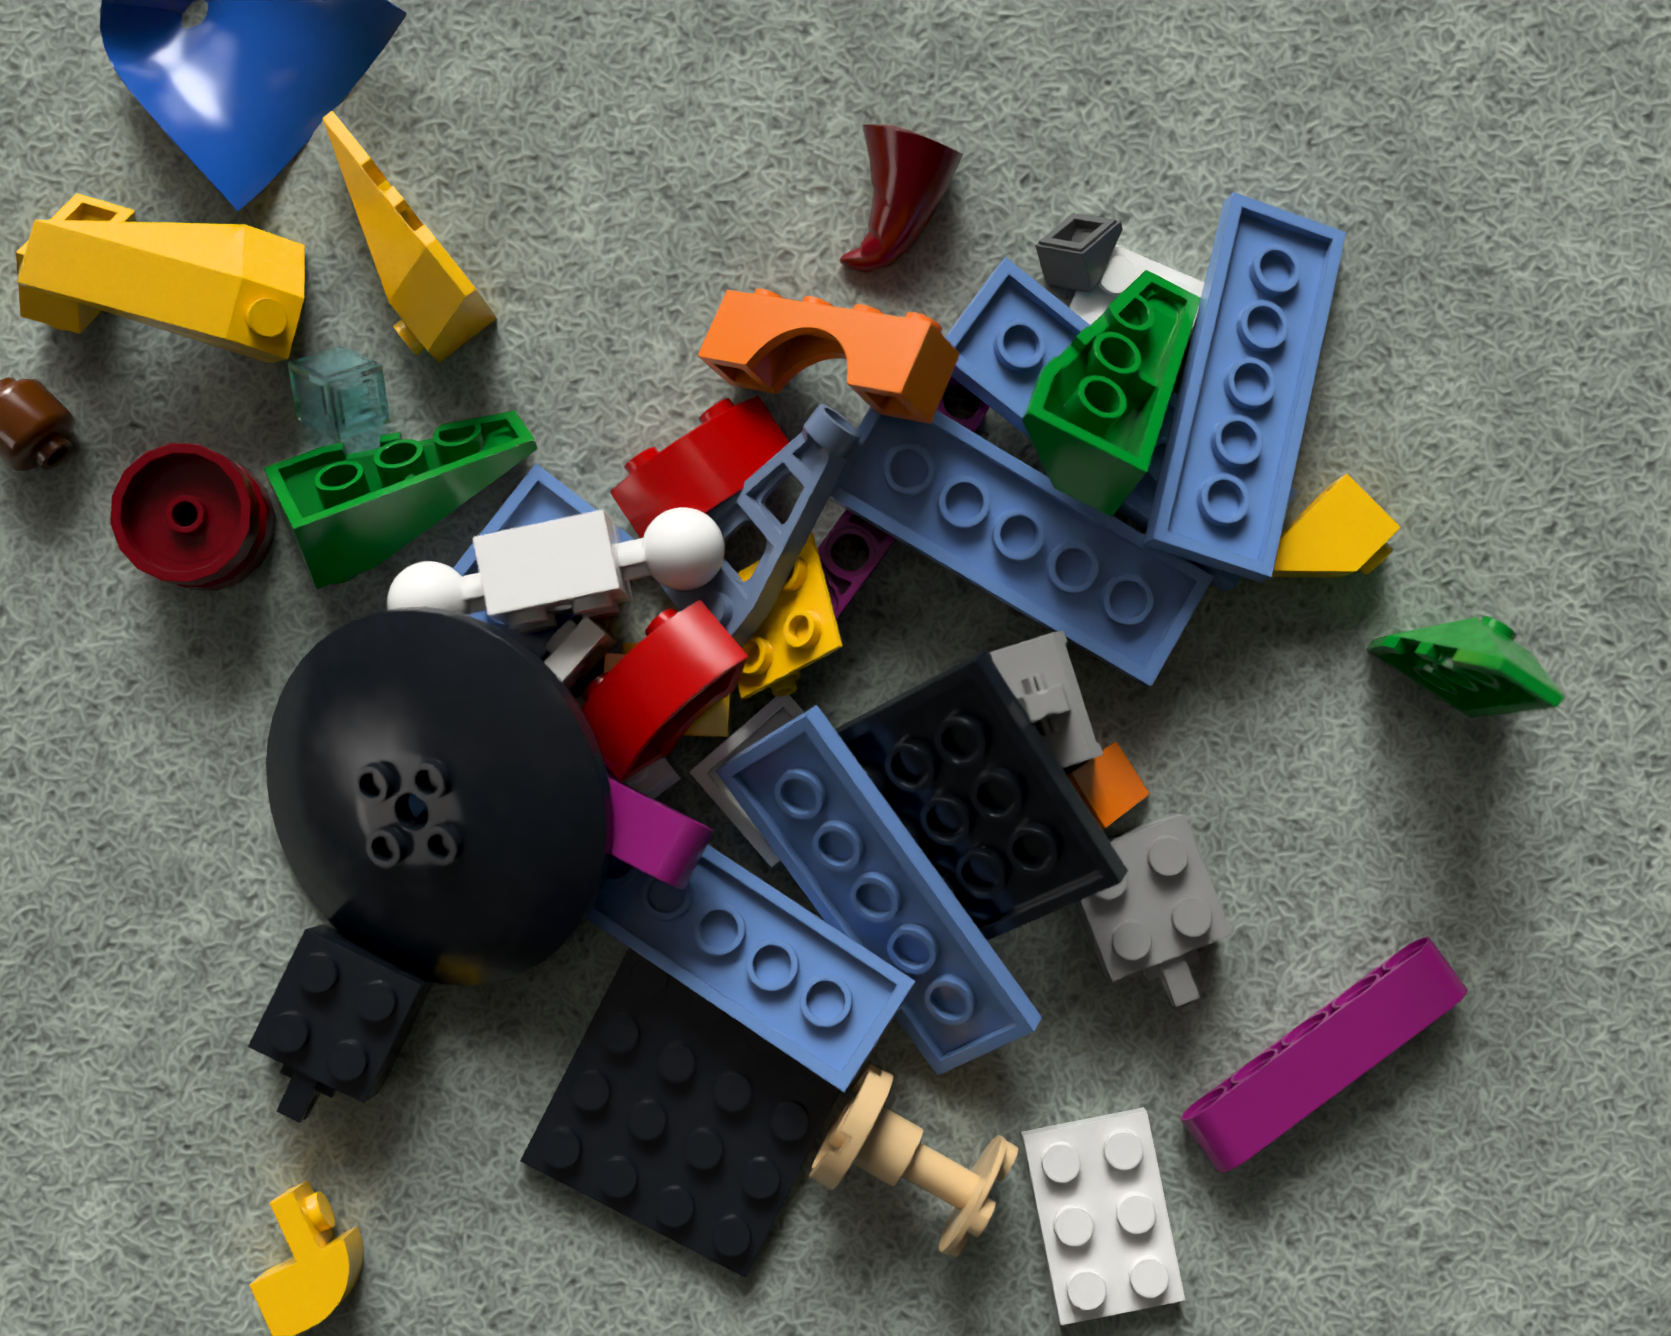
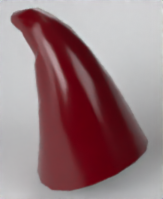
(908, 185)

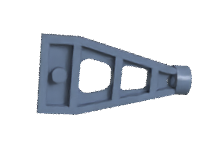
(817, 462)

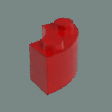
(701, 465)
(662, 688)

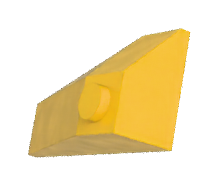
(418, 275)
(190, 279)

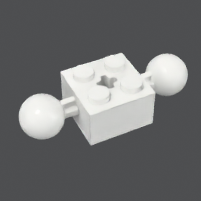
(566, 569)

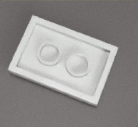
(1102, 1216)

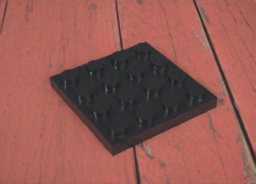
(984, 797)
(681, 1117)

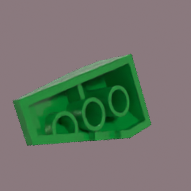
(1108, 393)
(372, 503)
(1471, 667)

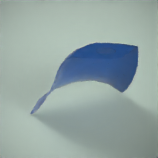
(247, 78)

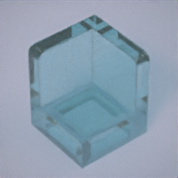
(339, 392)

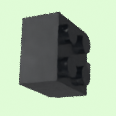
(337, 1020)

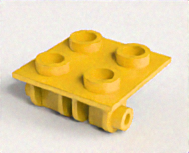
(795, 631)

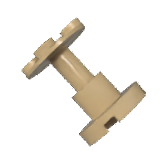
(892, 1149)

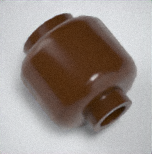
(32, 425)

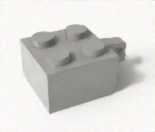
(1049, 693)
(1158, 909)

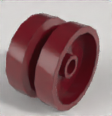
(155, 512)

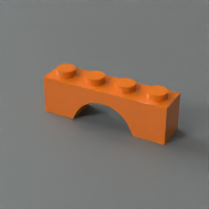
(891, 360)

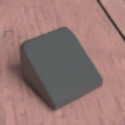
(1078, 251)

